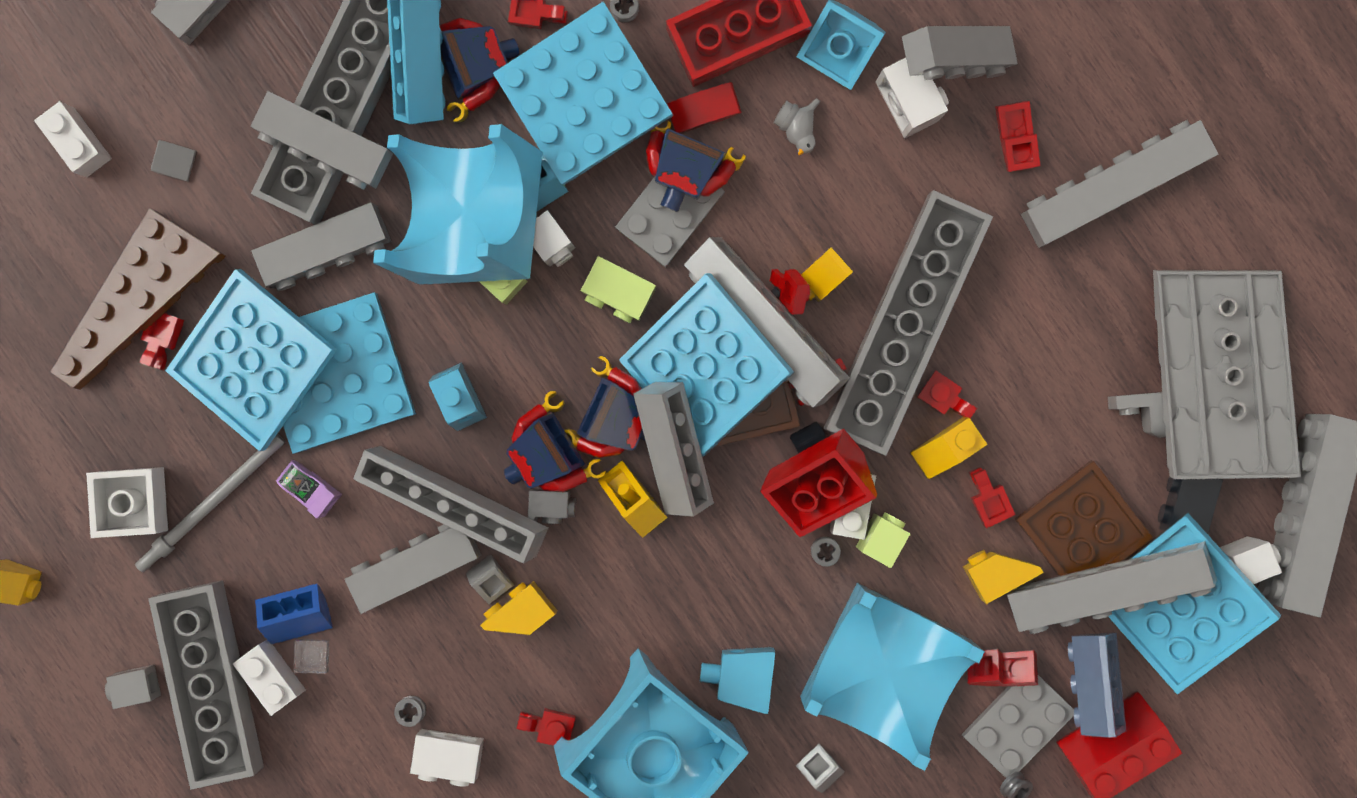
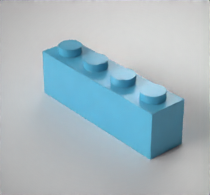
(416, 60)

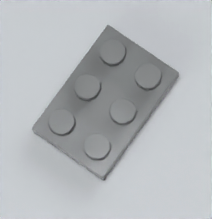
(659, 229)
(1018, 725)

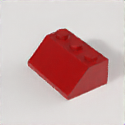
(820, 483)
(1116, 763)

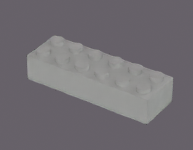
(1313, 514)
(204, 686)

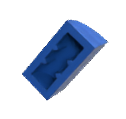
(293, 614)

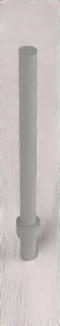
(165, 544)

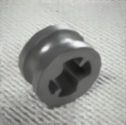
(633, 11)
(834, 553)
(418, 703)
(1016, 786)

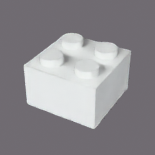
(911, 99)
(127, 502)

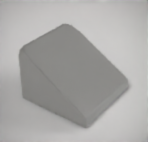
(173, 160)
(489, 579)
(820, 768)

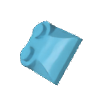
(841, 43)

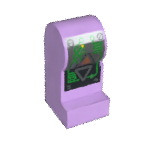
(308, 489)

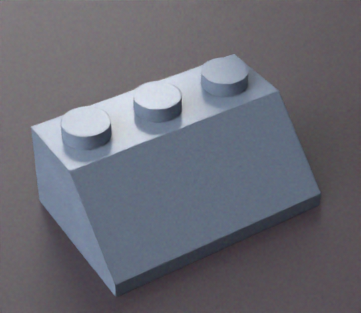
(1097, 684)

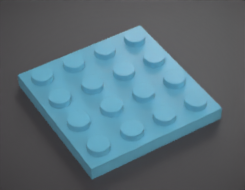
(583, 93)
(715, 354)
(250, 360)
(359, 383)
(1196, 632)

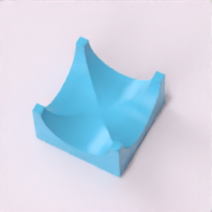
(468, 210)
(888, 673)
(651, 743)

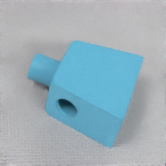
(456, 397)
(743, 677)

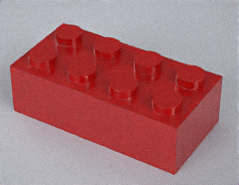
(732, 33)

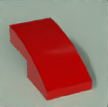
(704, 108)
(1017, 136)
(1004, 669)

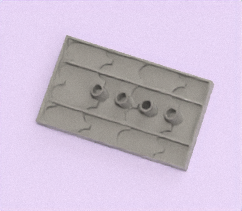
(1228, 399)

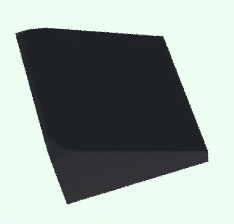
(807, 437)

